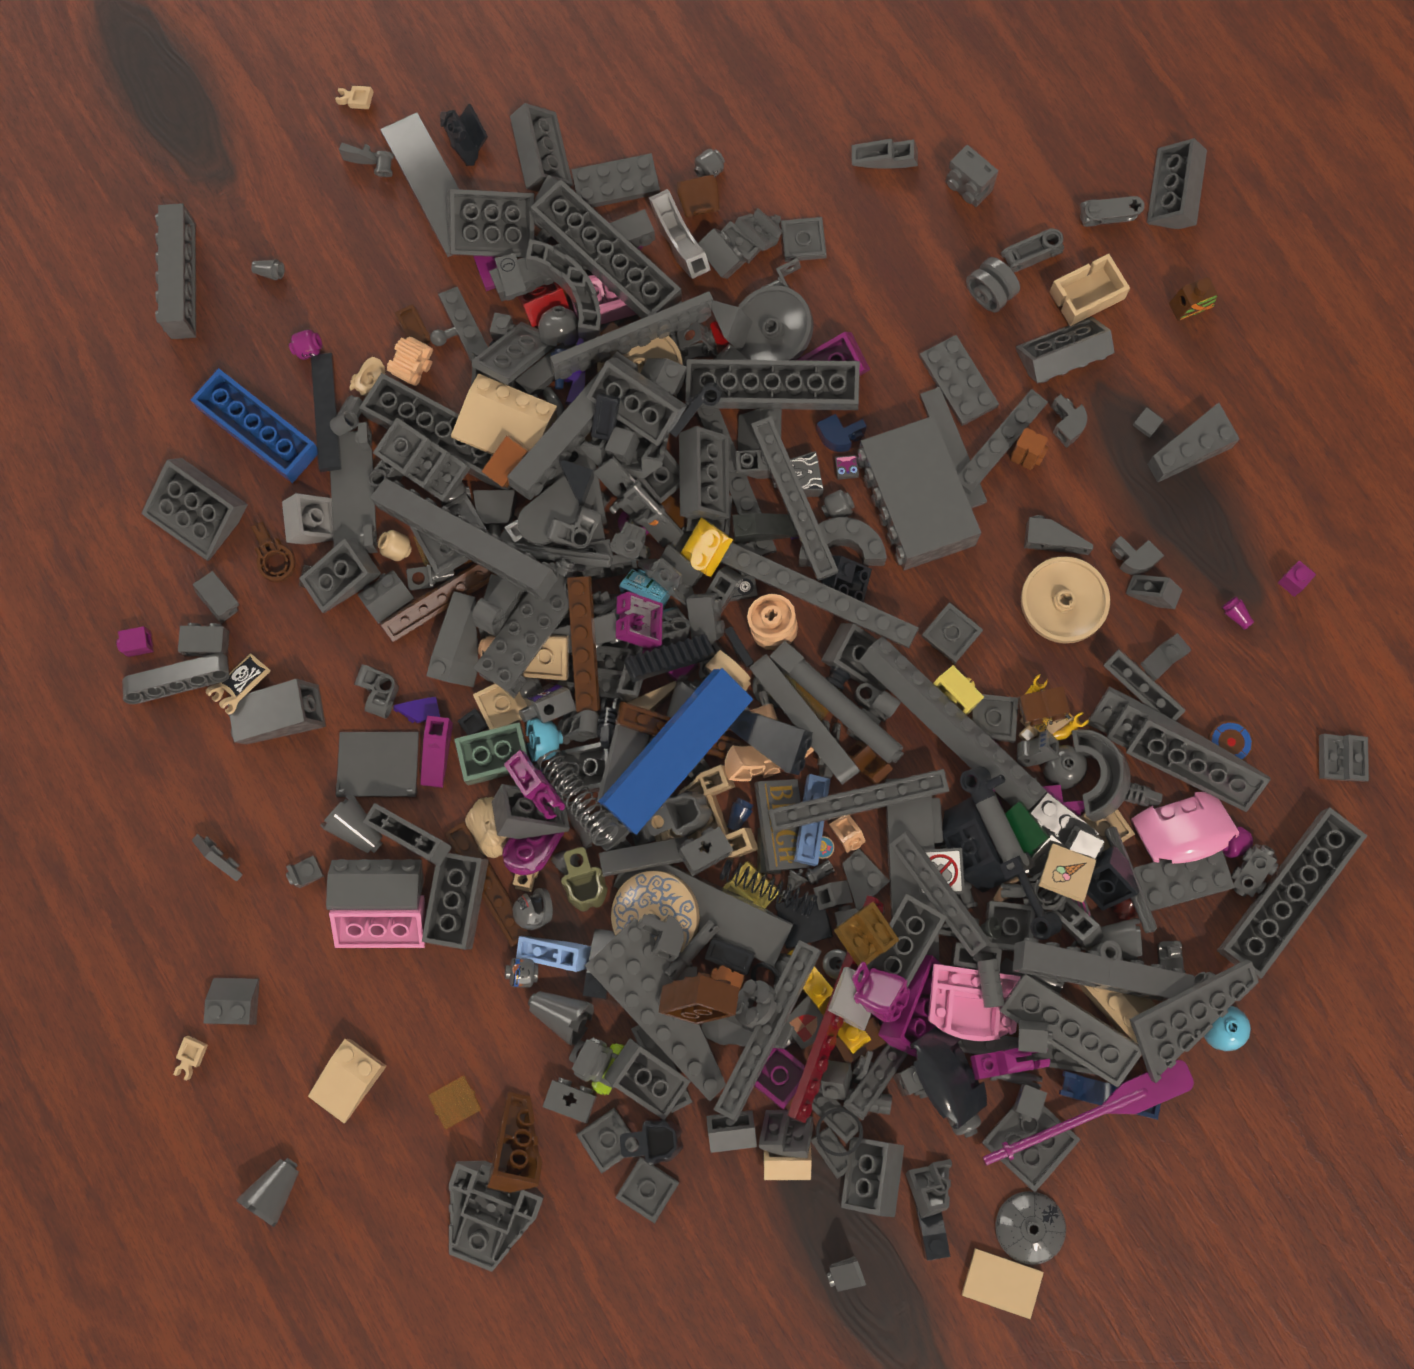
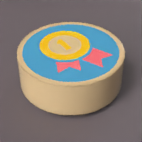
(826, 848)

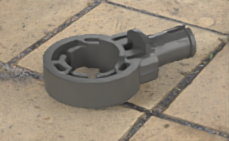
(1017, 891)

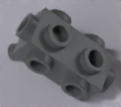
(1256, 866)

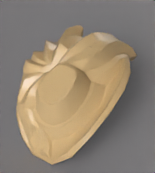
(367, 376)

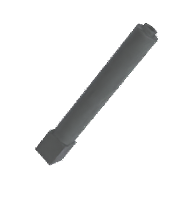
(796, 668)

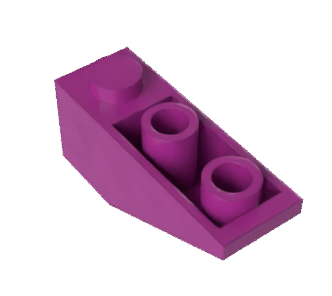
(435, 750)

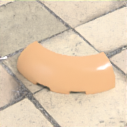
(747, 762)

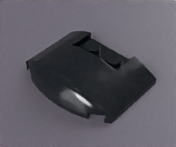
(948, 1077)

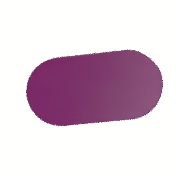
(529, 854)

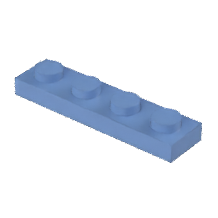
(810, 835)

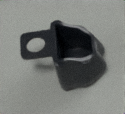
(657, 1141)

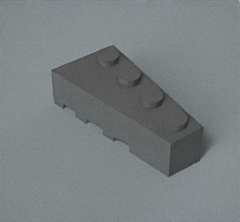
(1199, 442)

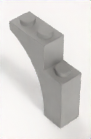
(674, 230)

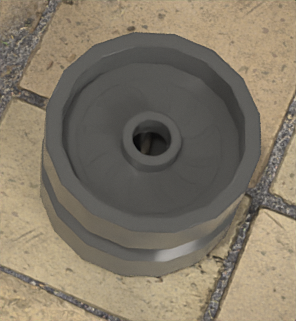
(993, 284)

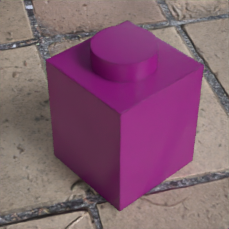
(1296, 578)
(135, 641)

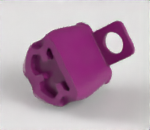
(881, 993)

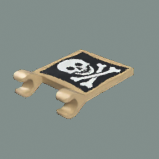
(240, 682)

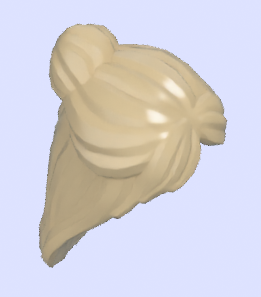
(482, 826)

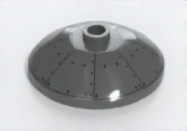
(1014, 1223)

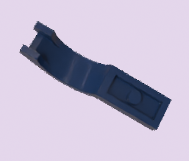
(1095, 1092)

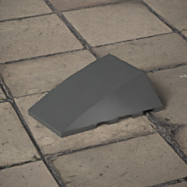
(645, 460)

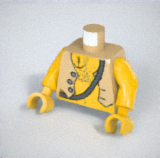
(1059, 729)

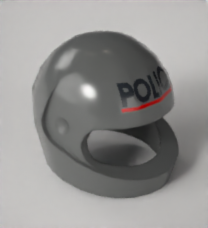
(529, 912)

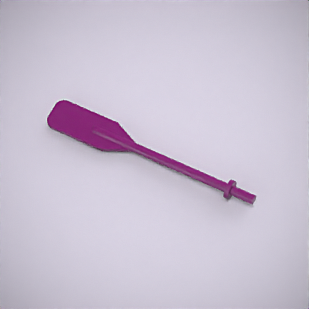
(1129, 1098)

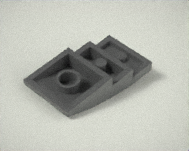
(421, 460)

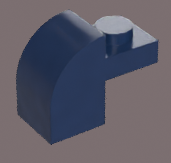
(839, 438)

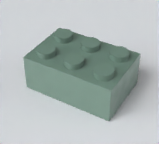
(486, 752)

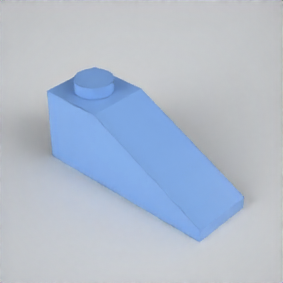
(554, 953)

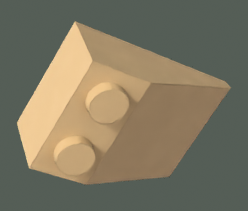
(346, 1080)

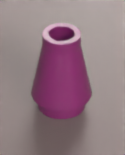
(1238, 612)

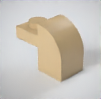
(723, 661)

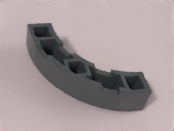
(573, 279)

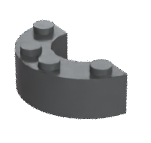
(852, 534)
(1114, 777)

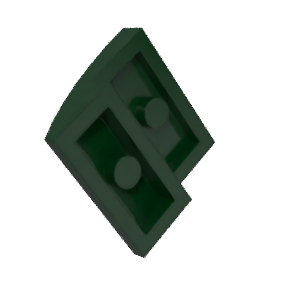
(1026, 828)

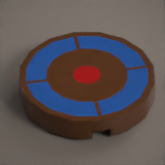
(1233, 738)

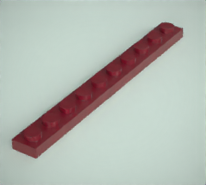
(822, 1047)

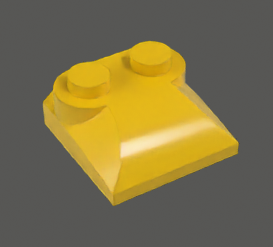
(706, 547)

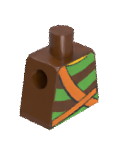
(1197, 296)

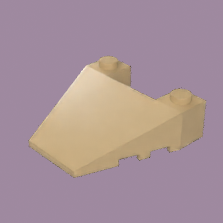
(710, 784)

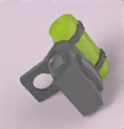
(594, 1062)

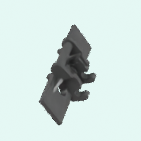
(637, 503)

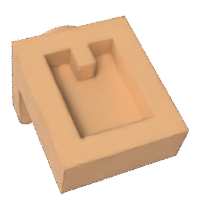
(848, 833)

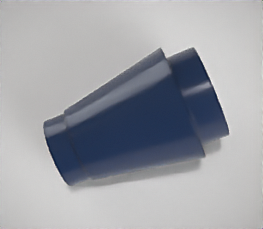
(739, 814)

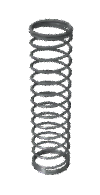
(555, 765)

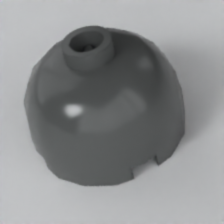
(558, 326)
(1058, 773)

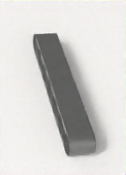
(804, 718)

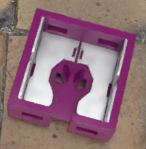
(646, 625)

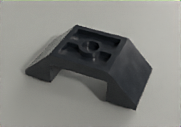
(966, 830)

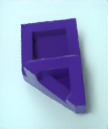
(418, 709)

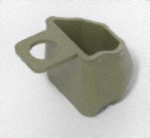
(583, 884)

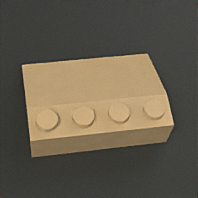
(501, 411)

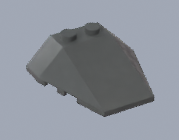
(612, 673)
(485, 1219)

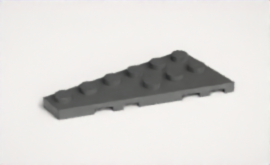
(1187, 1017)

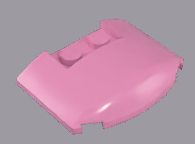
(1185, 829)
(959, 1007)

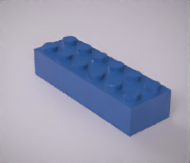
(255, 425)

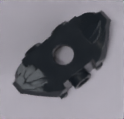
(464, 133)

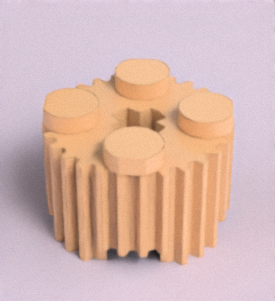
(410, 360)

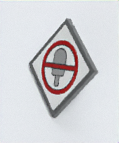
(950, 865)

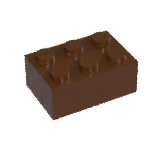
(699, 999)

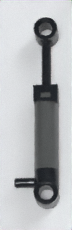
(1014, 859)

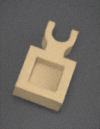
(358, 97)
(190, 1054)

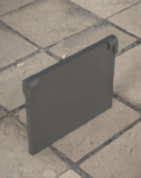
(377, 764)

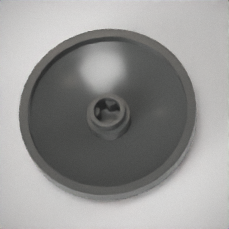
(779, 325)

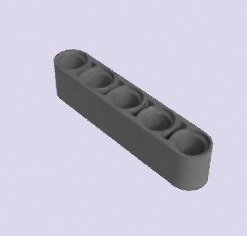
(175, 678)

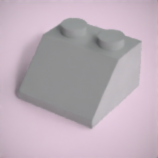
(308, 519)

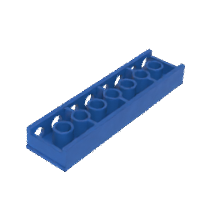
(676, 750)

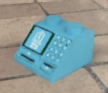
(644, 586)

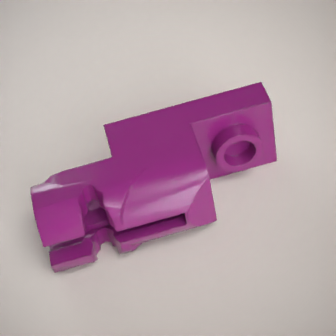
(533, 784)
(1005, 1063)

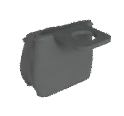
(682, 813)

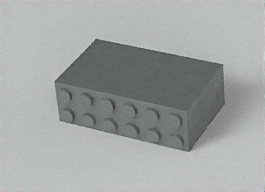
(918, 493)

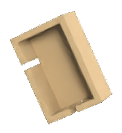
(1089, 294)

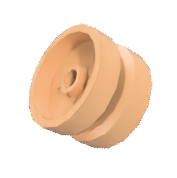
(772, 621)

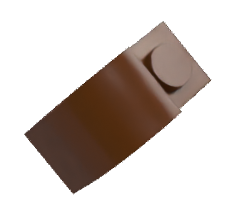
(870, 766)

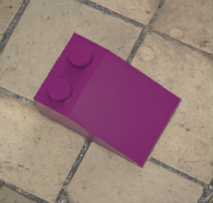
(839, 349)

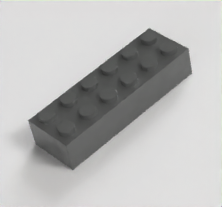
(176, 271)

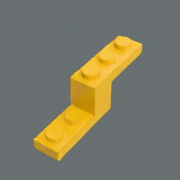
(820, 992)

